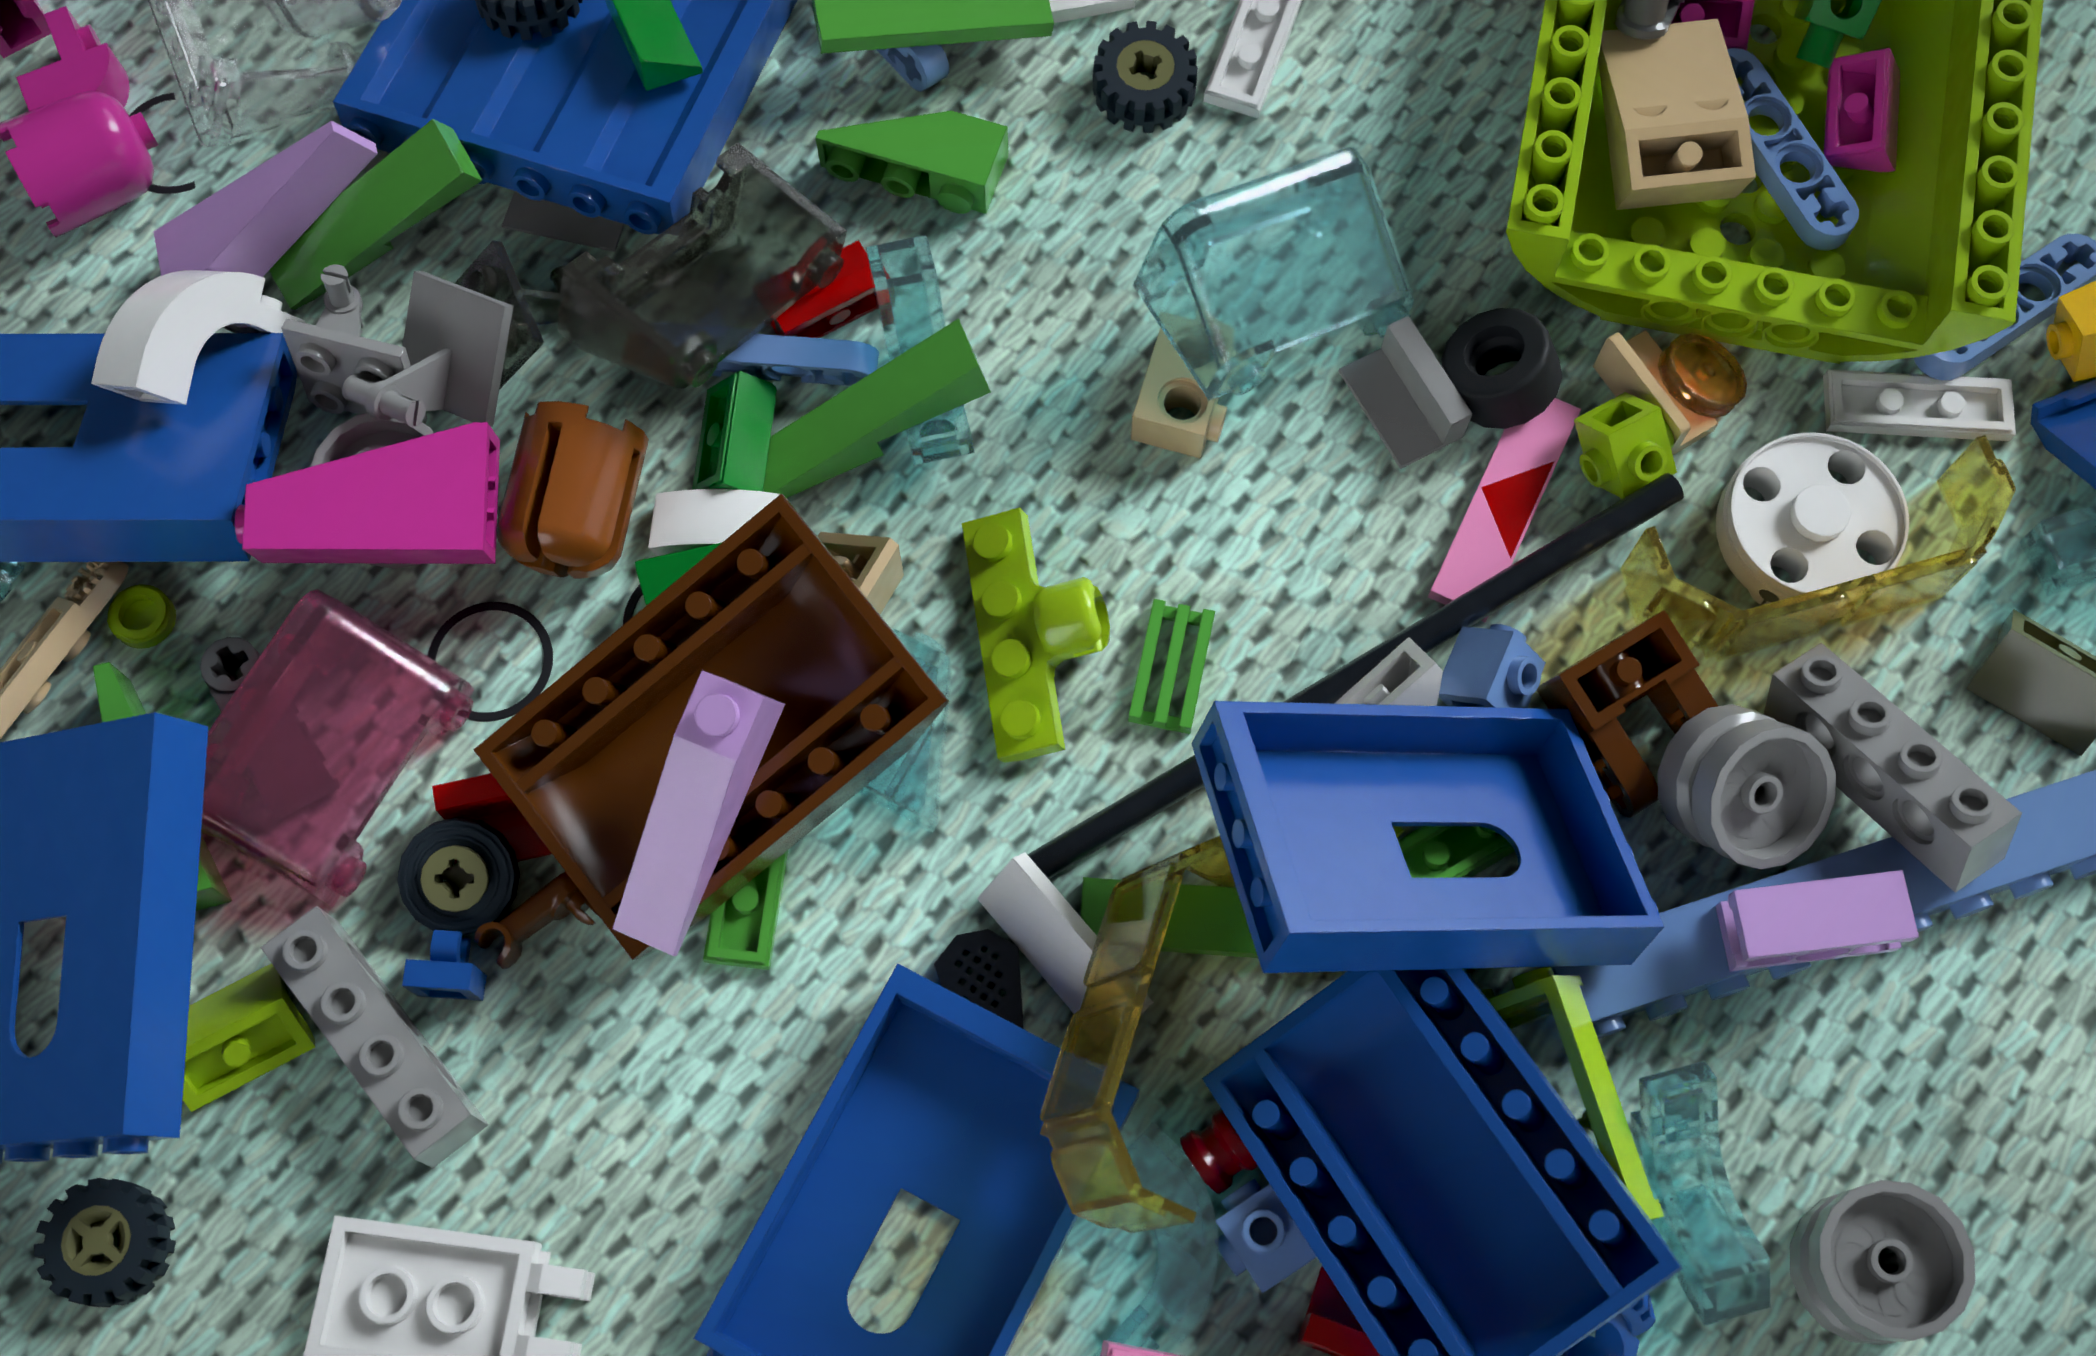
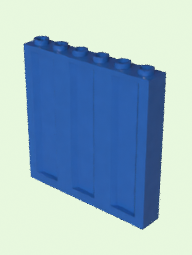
(566, 109)

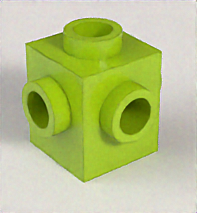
(1624, 445)

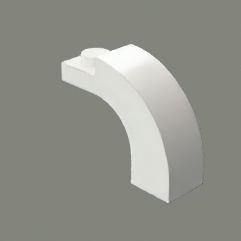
(167, 321)

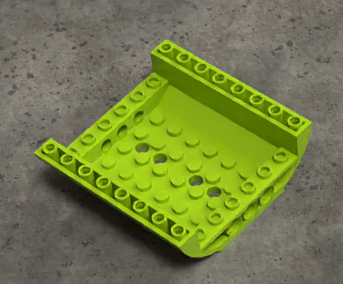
(1931, 242)

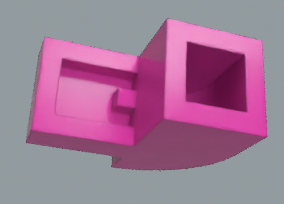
(82, 68)

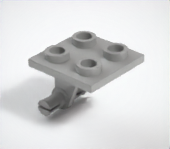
(335, 350)
(454, 352)

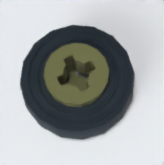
(483, 874)

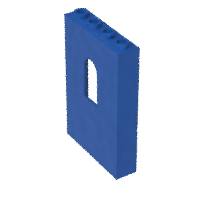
(141, 473)
(110, 837)
(1321, 877)
(927, 1105)

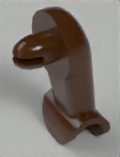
(550, 903)

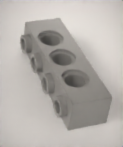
(1895, 768)
(374, 1037)

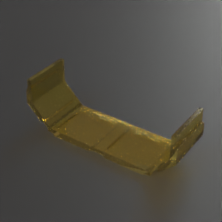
(1977, 495)
(1079, 1100)

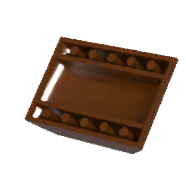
(762, 614)

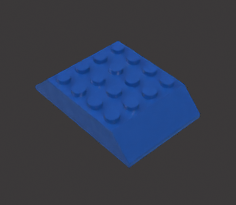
(1438, 1170)

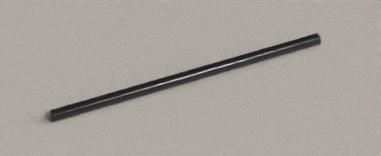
(1426, 633)

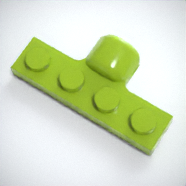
(1026, 633)

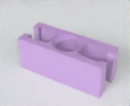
(1816, 920)

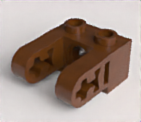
(1598, 688)

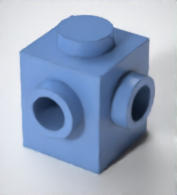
(1491, 669)
(1261, 1236)

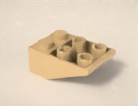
(1674, 117)

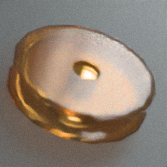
(1702, 375)

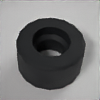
(1495, 339)

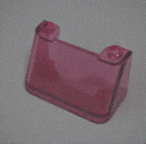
(321, 742)

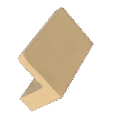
(1633, 369)

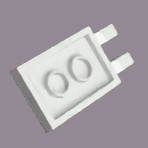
(435, 1293)

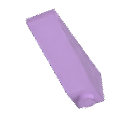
(267, 209)
(695, 808)

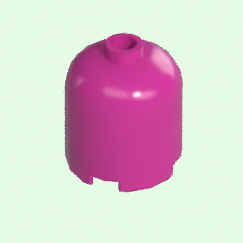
(81, 157)

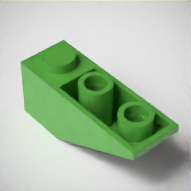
(926, 155)

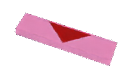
(1505, 501)

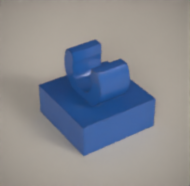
(447, 972)

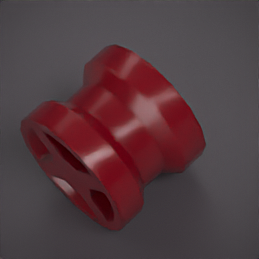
(1217, 1152)

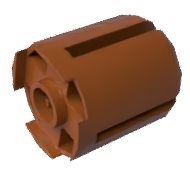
(570, 491)

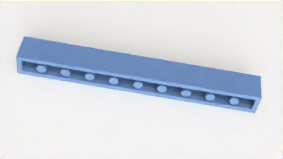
(1690, 953)

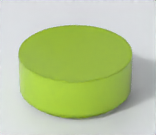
(141, 616)

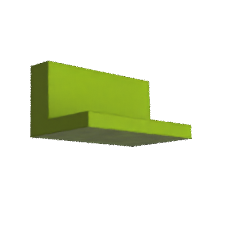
(241, 1036)

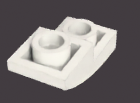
(701, 517)

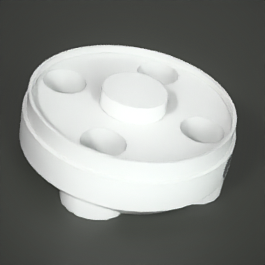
(1808, 517)

